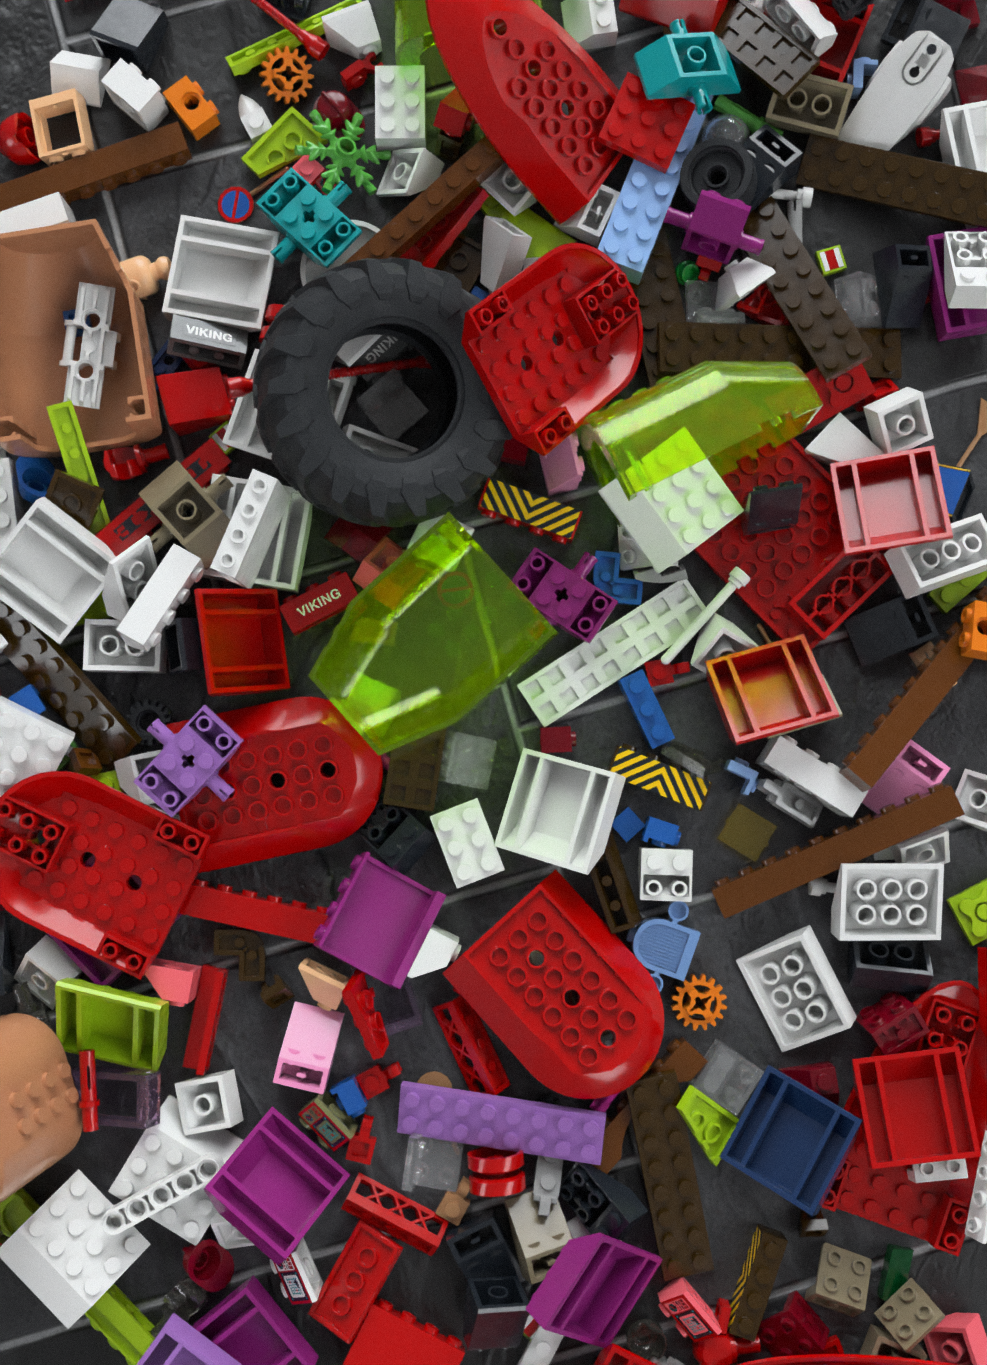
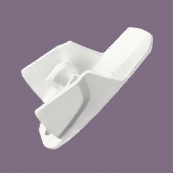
(894, 99)

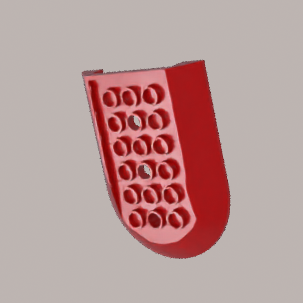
(598, 334)
(310, 807)
(95, 904)
(528, 1001)

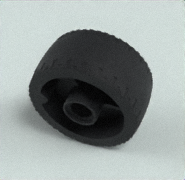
(714, 161)

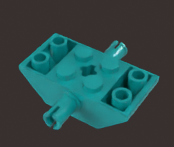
(686, 67)
(308, 219)

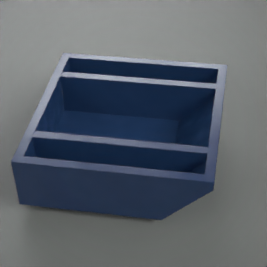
(792, 1140)

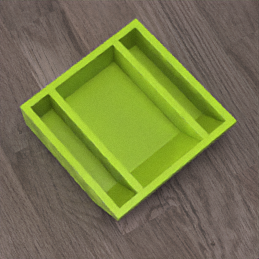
(113, 1022)

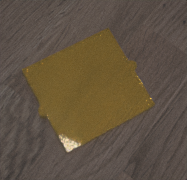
(746, 832)

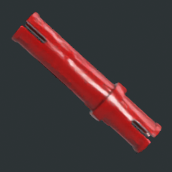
(89, 1101)

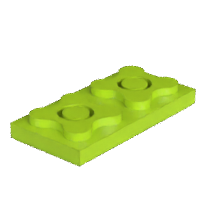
(971, 911)

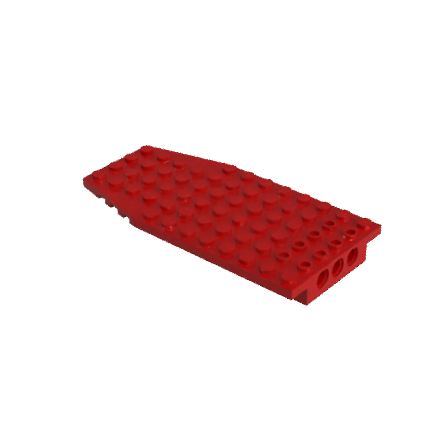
(800, 572)

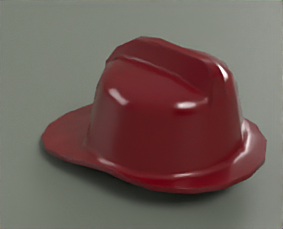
(337, 109)
(208, 1265)

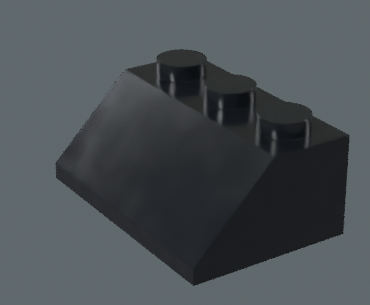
(890, 965)

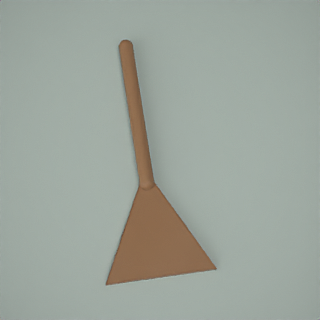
(981, 430)

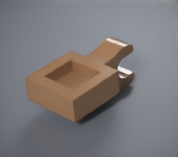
(455, 1203)

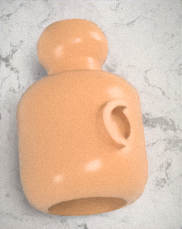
(146, 275)

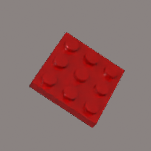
(645, 127)

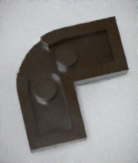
(248, 947)

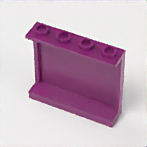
(378, 920)

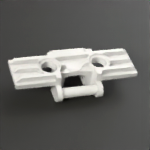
(96, 346)

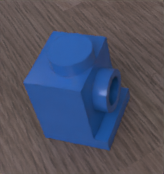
(660, 832)
(350, 1096)

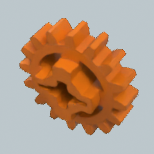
(286, 64)
(707, 996)

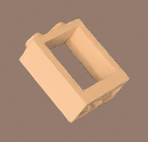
(57, 105)

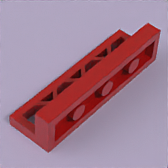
(205, 1018)
(475, 1046)
(394, 1223)

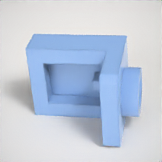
(860, 67)
(740, 768)

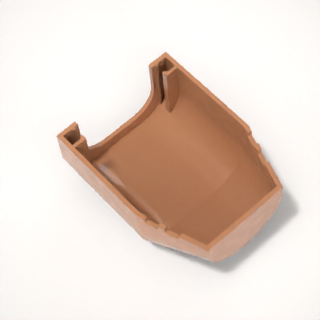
(36, 285)
(36, 1102)

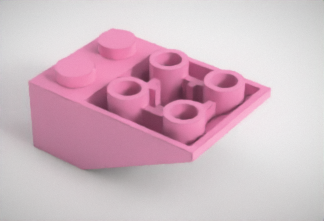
(562, 466)
(908, 774)
(308, 1048)

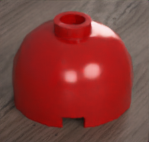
(19, 140)

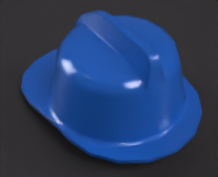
(33, 477)

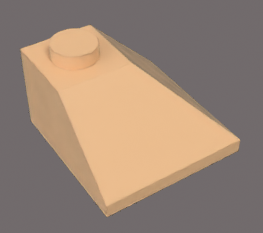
(323, 983)

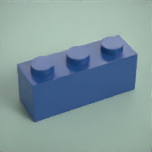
(646, 709)

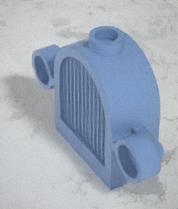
(665, 943)

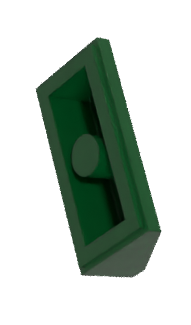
(894, 1270)

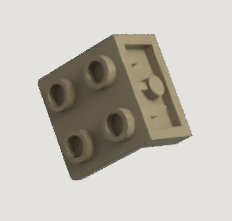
(841, 1281)
(909, 1315)

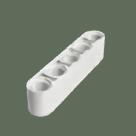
(153, 1202)

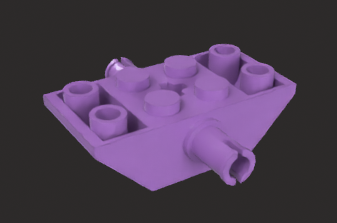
(171, 779)

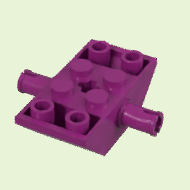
(715, 227)
(546, 579)

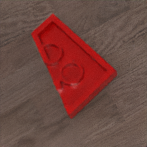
(370, 1023)

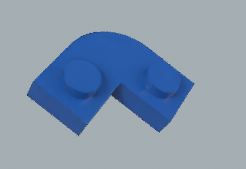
(606, 579)

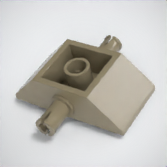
(172, 496)

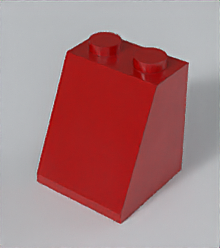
(195, 399)

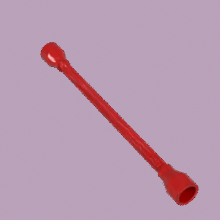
(314, 44)
(241, 386)

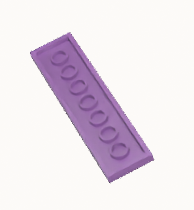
(501, 1122)

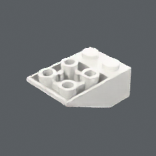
(965, 269)

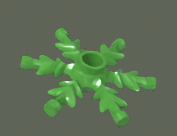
(342, 152)

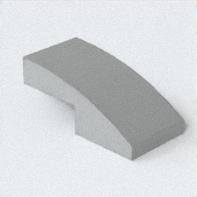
(668, 575)

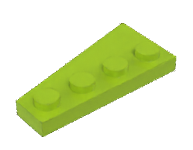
(543, 233)

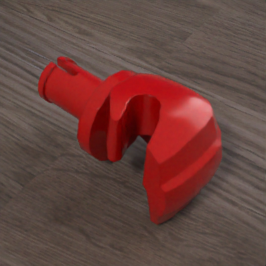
(132, 461)
(723, 1349)

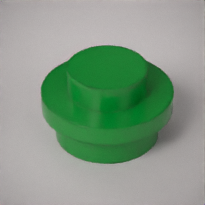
(686, 271)

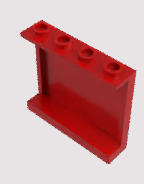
(399, 1339)

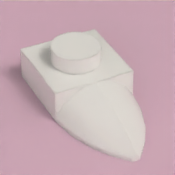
(253, 118)

